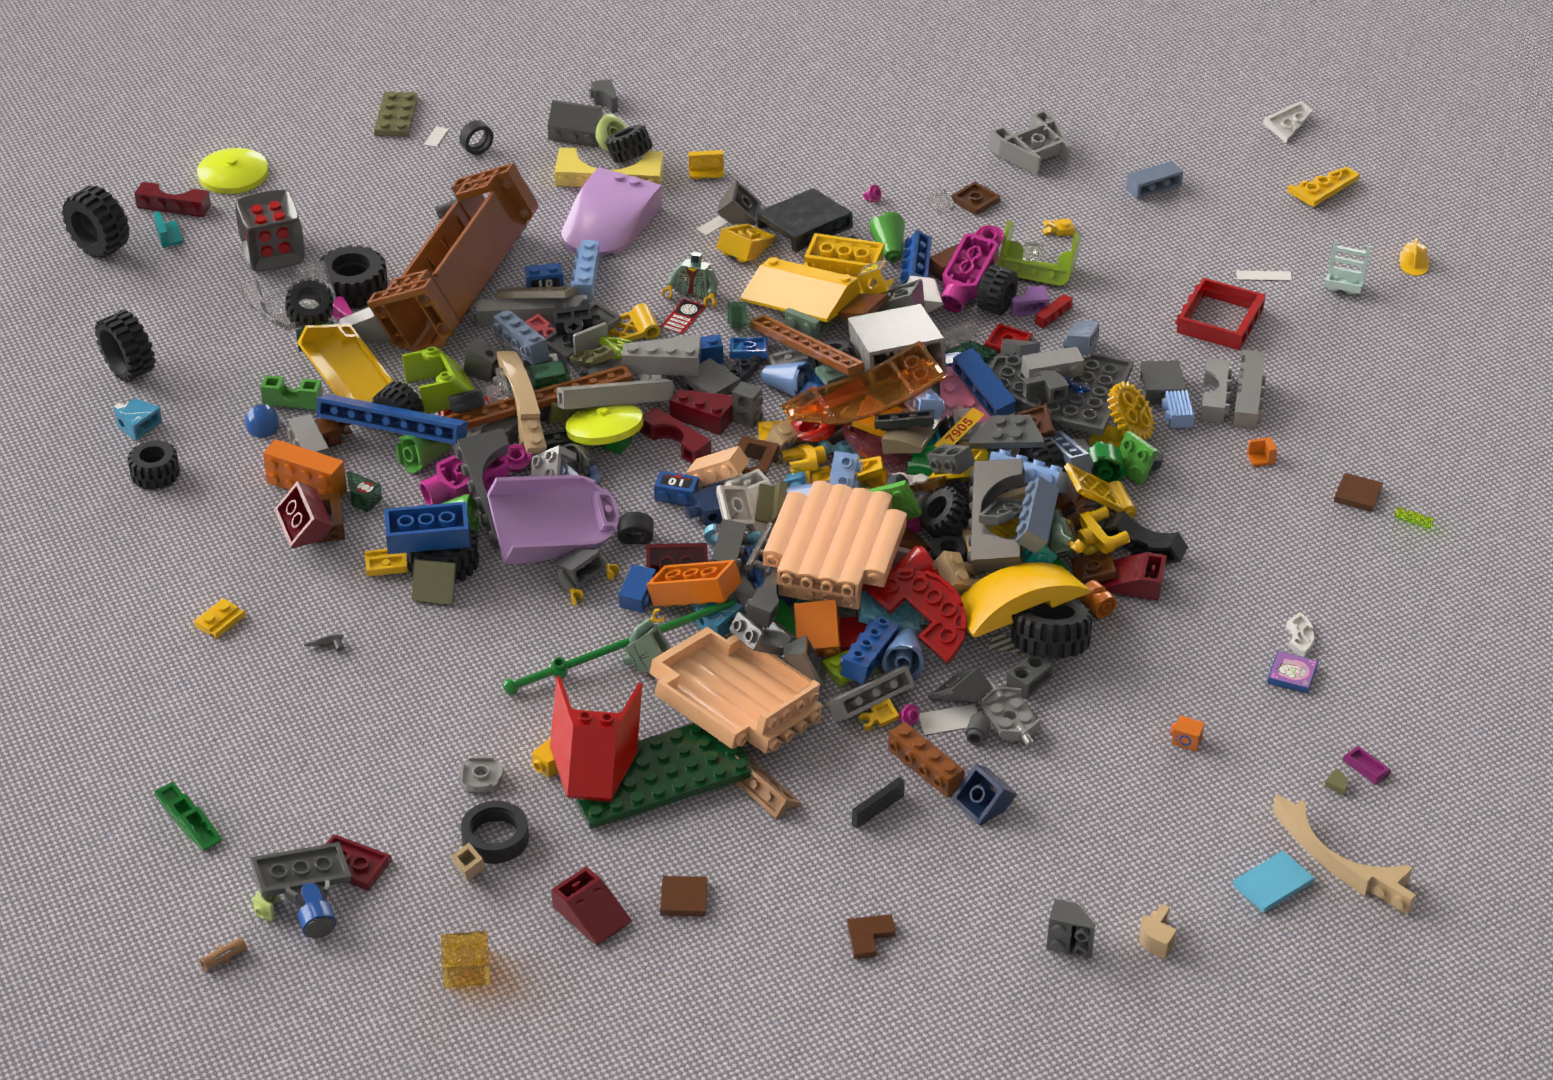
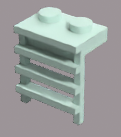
(1346, 279)

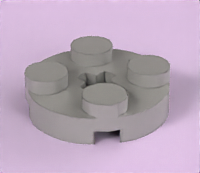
(488, 782)

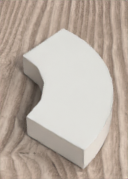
(1302, 634)

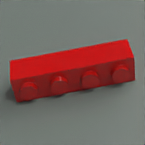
(1053, 310)

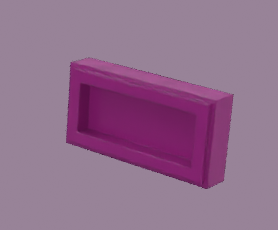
(1366, 765)

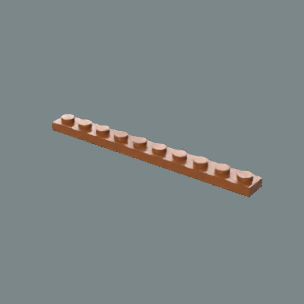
(807, 345)
(544, 396)

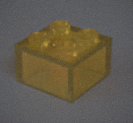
(465, 959)

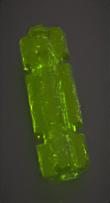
(1414, 517)

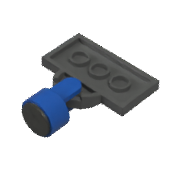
(305, 881)

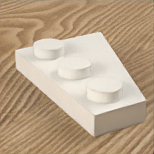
(1288, 121)

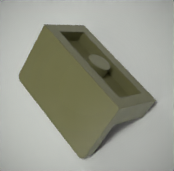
(770, 501)

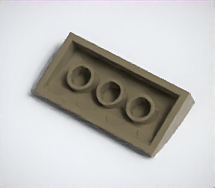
(908, 440)

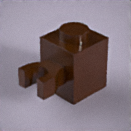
(332, 431)

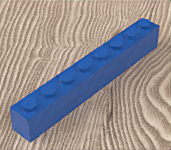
(391, 419)

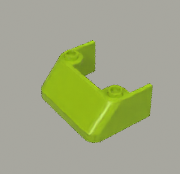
(1056, 274)
(449, 381)

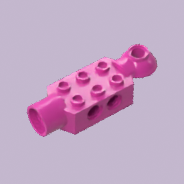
(968, 265)
(451, 483)

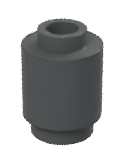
(977, 728)

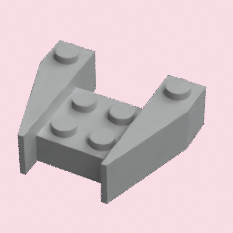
(1031, 145)

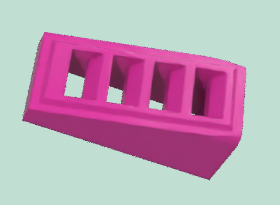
(341, 308)

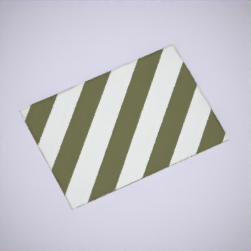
(1003, 643)

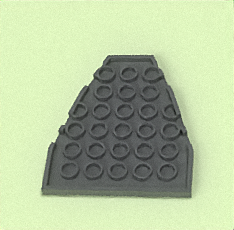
(1082, 410)

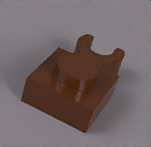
(929, 484)

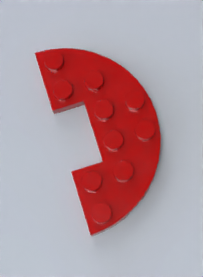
(933, 600)

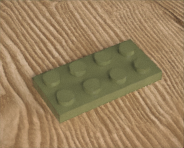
(396, 114)

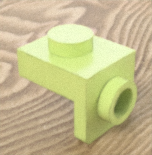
(264, 906)

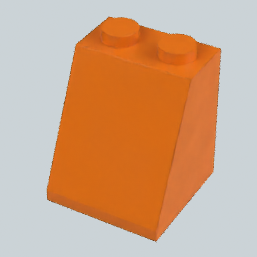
(821, 624)

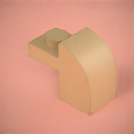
(1155, 934)

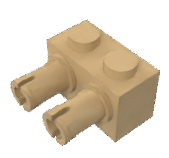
(955, 570)

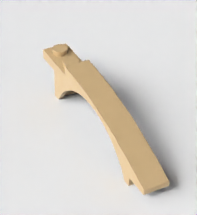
(526, 404)
(1384, 882)

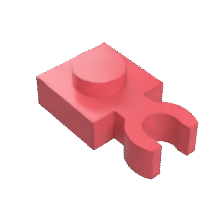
(540, 325)

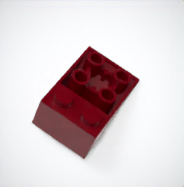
(1138, 576)
(589, 906)

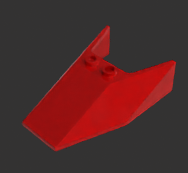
(593, 746)

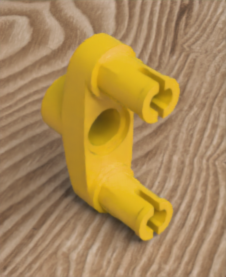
(808, 456)
(1093, 533)

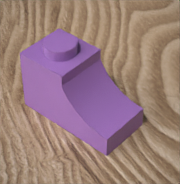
(1030, 302)

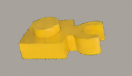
(882, 713)

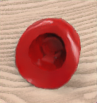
(812, 431)

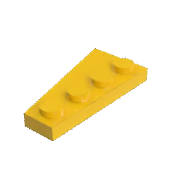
(1323, 187)
(871, 468)

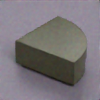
(1337, 782)

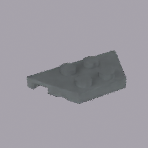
(1007, 432)

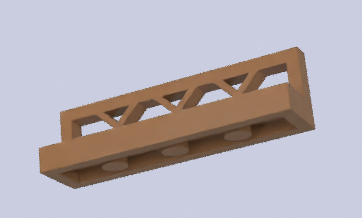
(767, 791)

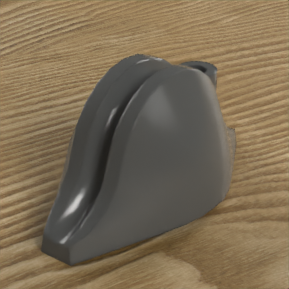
(584, 457)

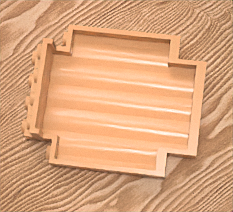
(834, 543)
(736, 691)

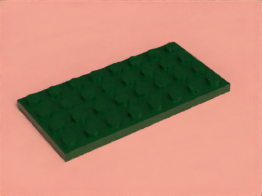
(667, 771)

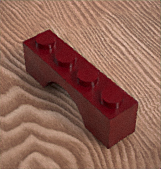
(192, 203)
(661, 425)

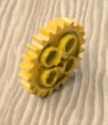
(1131, 410)

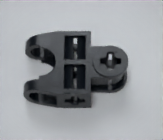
(572, 320)

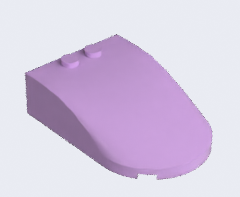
(611, 211)
(550, 516)

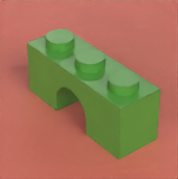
(277, 393)

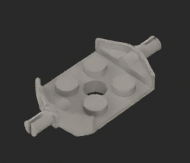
(1008, 702)

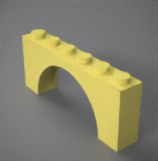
(574, 173)

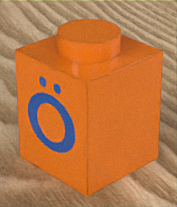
(1187, 733)

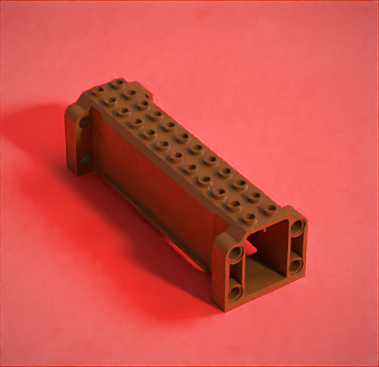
(456, 259)

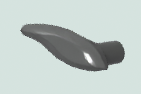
(329, 640)

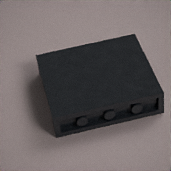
(804, 216)

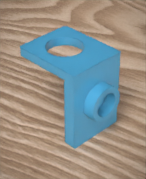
(796, 479)

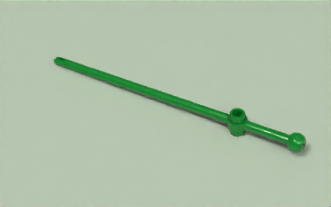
(560, 667)

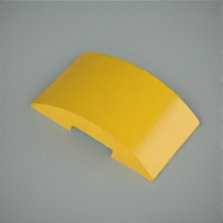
(843, 255)
(1015, 589)

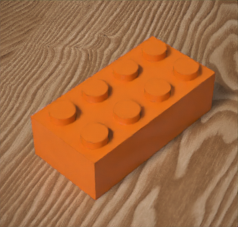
(290, 463)
(694, 583)

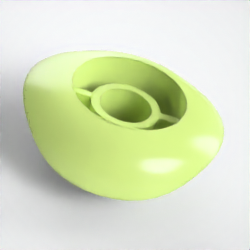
(607, 127)

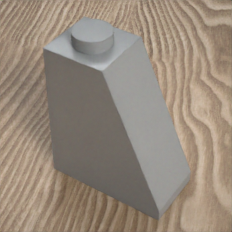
(366, 326)

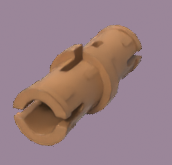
(209, 961)

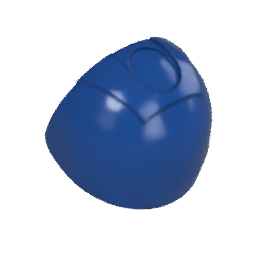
(262, 421)

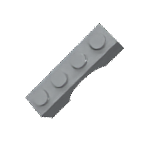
(1214, 403)

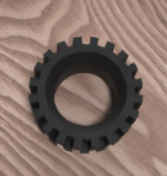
(125, 345)
(465, 558)

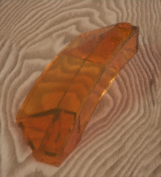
(869, 391)

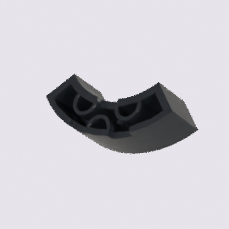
(1146, 540)

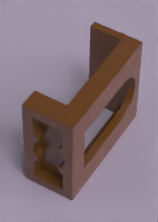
(759, 449)
(333, 506)

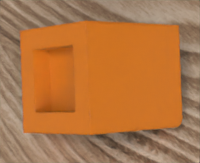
(1261, 452)

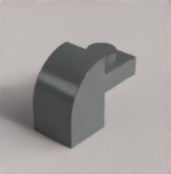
(1047, 383)

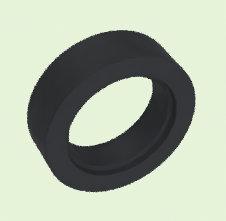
(496, 811)

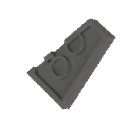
(1001, 511)

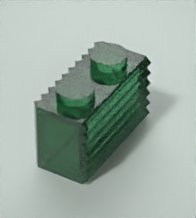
(548, 374)

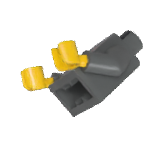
(580, 567)

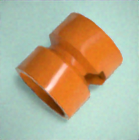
(1098, 600)

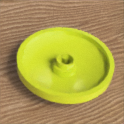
(232, 171)
(604, 424)

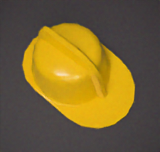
(1414, 259)

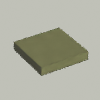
(433, 581)

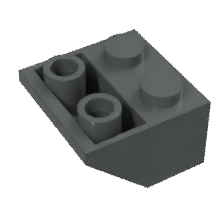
(1070, 930)

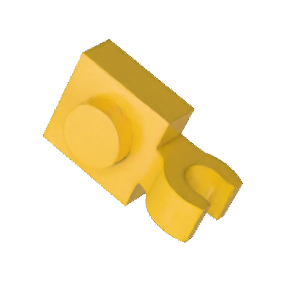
(1060, 227)

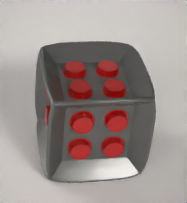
(270, 230)

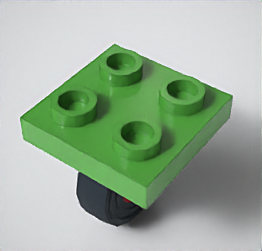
(1139, 457)
(902, 495)

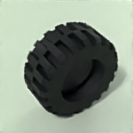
(96, 221)
(356, 273)
(1053, 631)

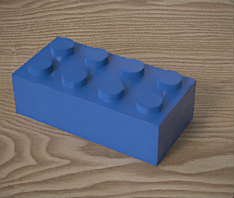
(426, 527)

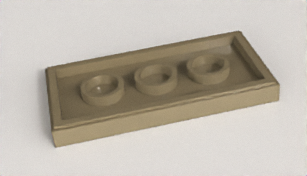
(536, 292)

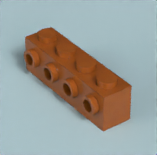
(925, 759)

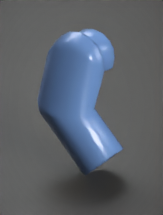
(594, 473)

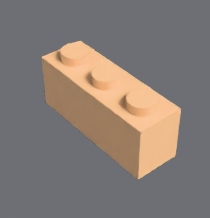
(719, 466)

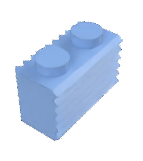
(1178, 409)

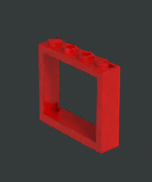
(1226, 293)

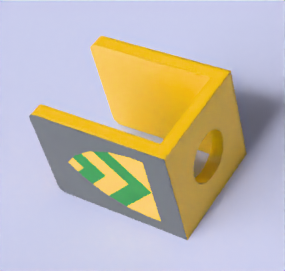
(874, 271)

